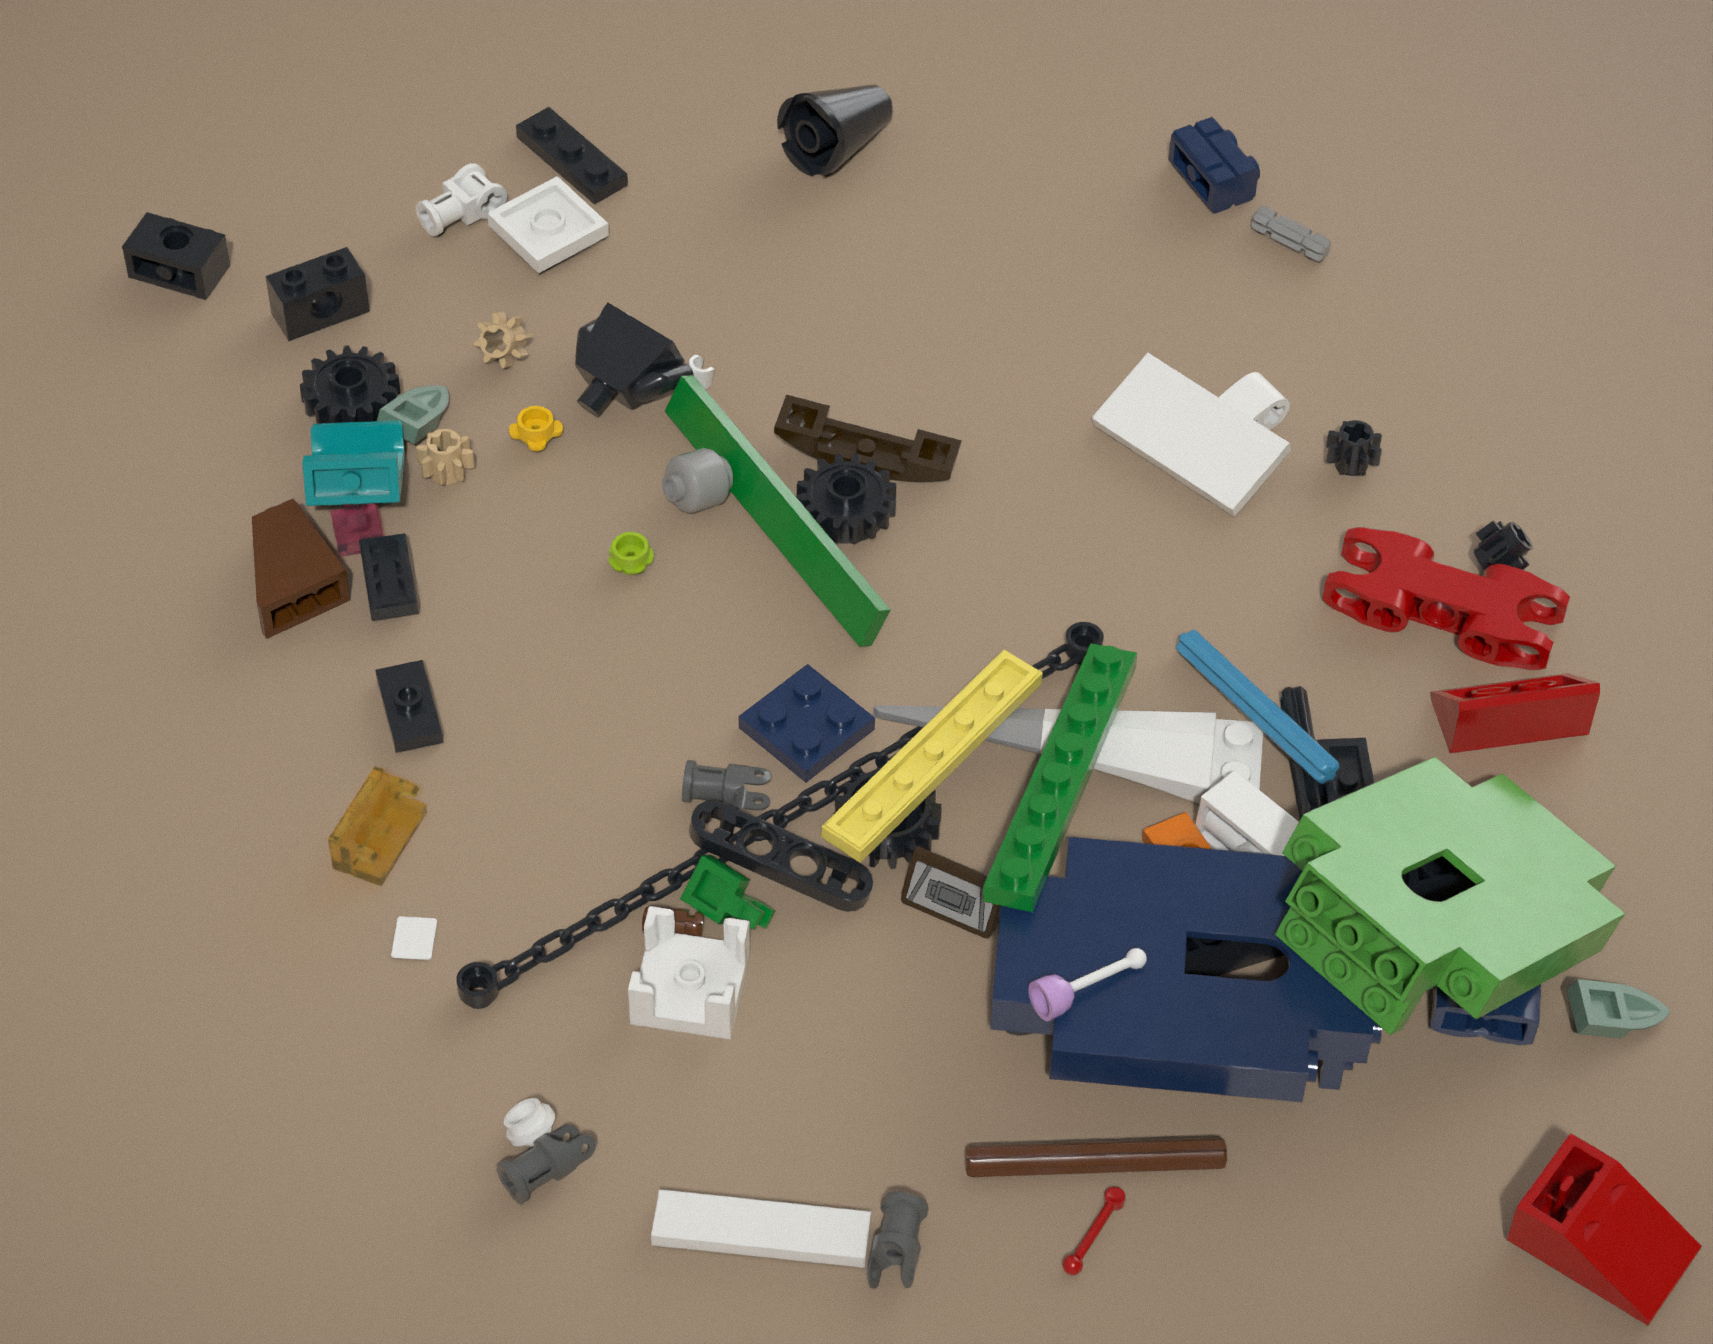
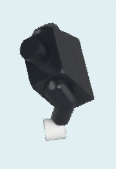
(629, 362)

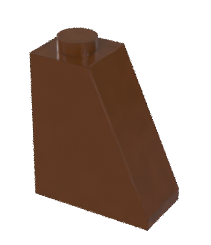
(293, 569)

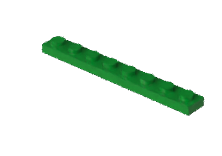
(1059, 779)

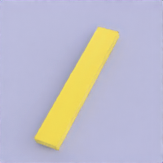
(931, 756)

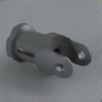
(725, 785)
(546, 1161)
(898, 1237)

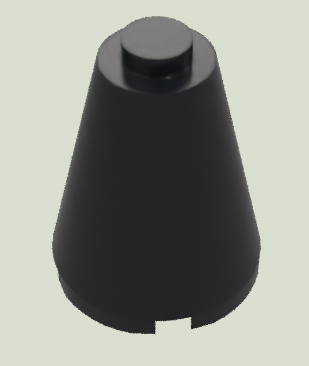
(831, 125)

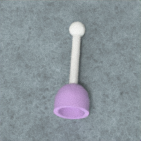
(1054, 996)

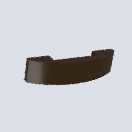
(918, 460)

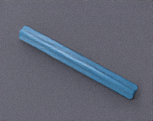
(1258, 707)

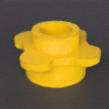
(535, 427)

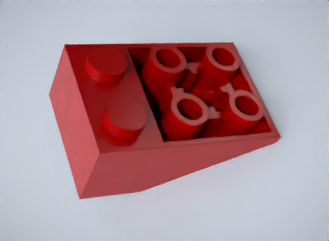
(1603, 1230)

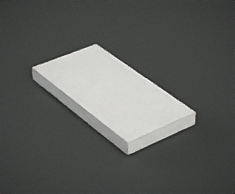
(1191, 434)

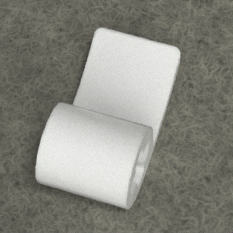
(1257, 400)

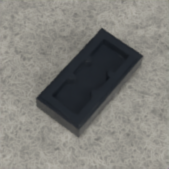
(388, 576)
(409, 706)

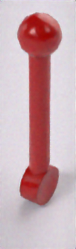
(1114, 1200)

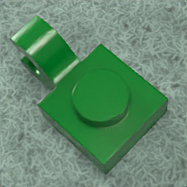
(719, 894)

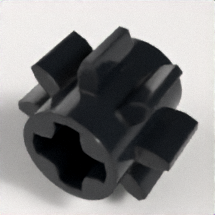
(1354, 448)
(1502, 545)

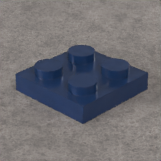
(806, 723)

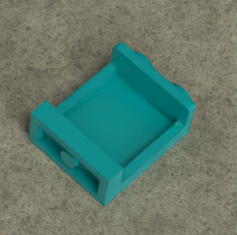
(354, 463)

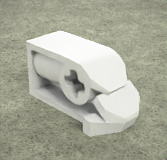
(1243, 818)

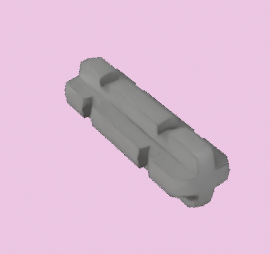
(1291, 234)

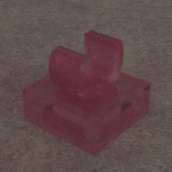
(354, 524)

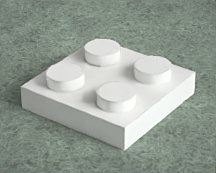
(548, 224)

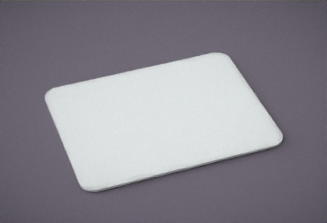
(414, 938)

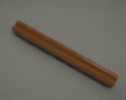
(1095, 1157)

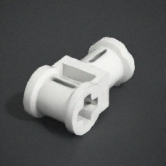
(461, 200)

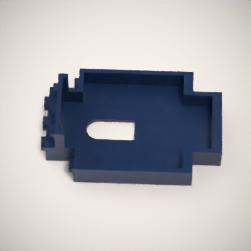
(1155, 1021)

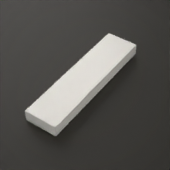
(761, 1228)

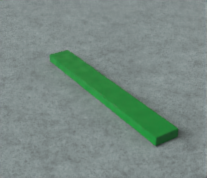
(780, 513)

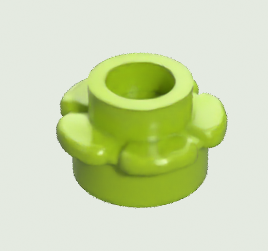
(630, 553)

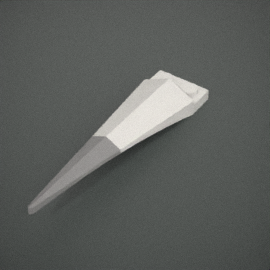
(1154, 748)

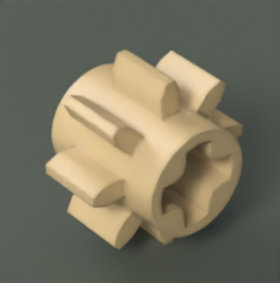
(491, 341)
(445, 456)

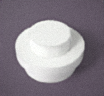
(528, 1122)

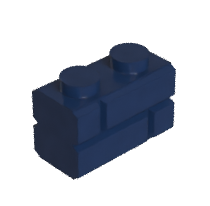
(1214, 164)

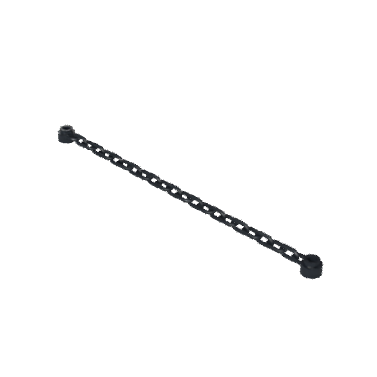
(482, 975)

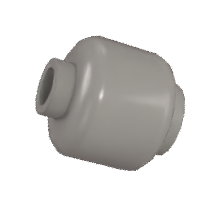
(697, 480)

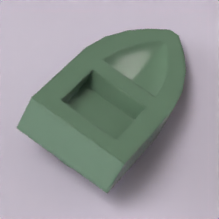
(417, 410)
(1613, 1008)

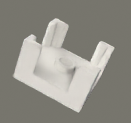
(689, 979)

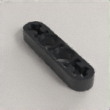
(777, 862)

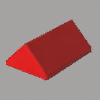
(1516, 711)

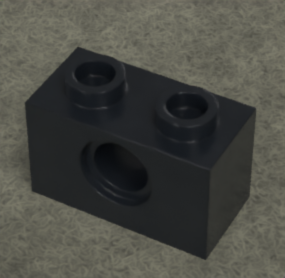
(176, 255)
(317, 293)

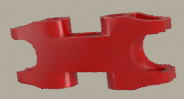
(1482, 610)

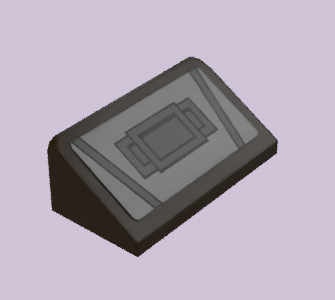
(949, 893)

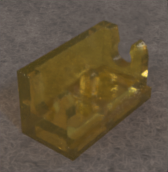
(376, 827)

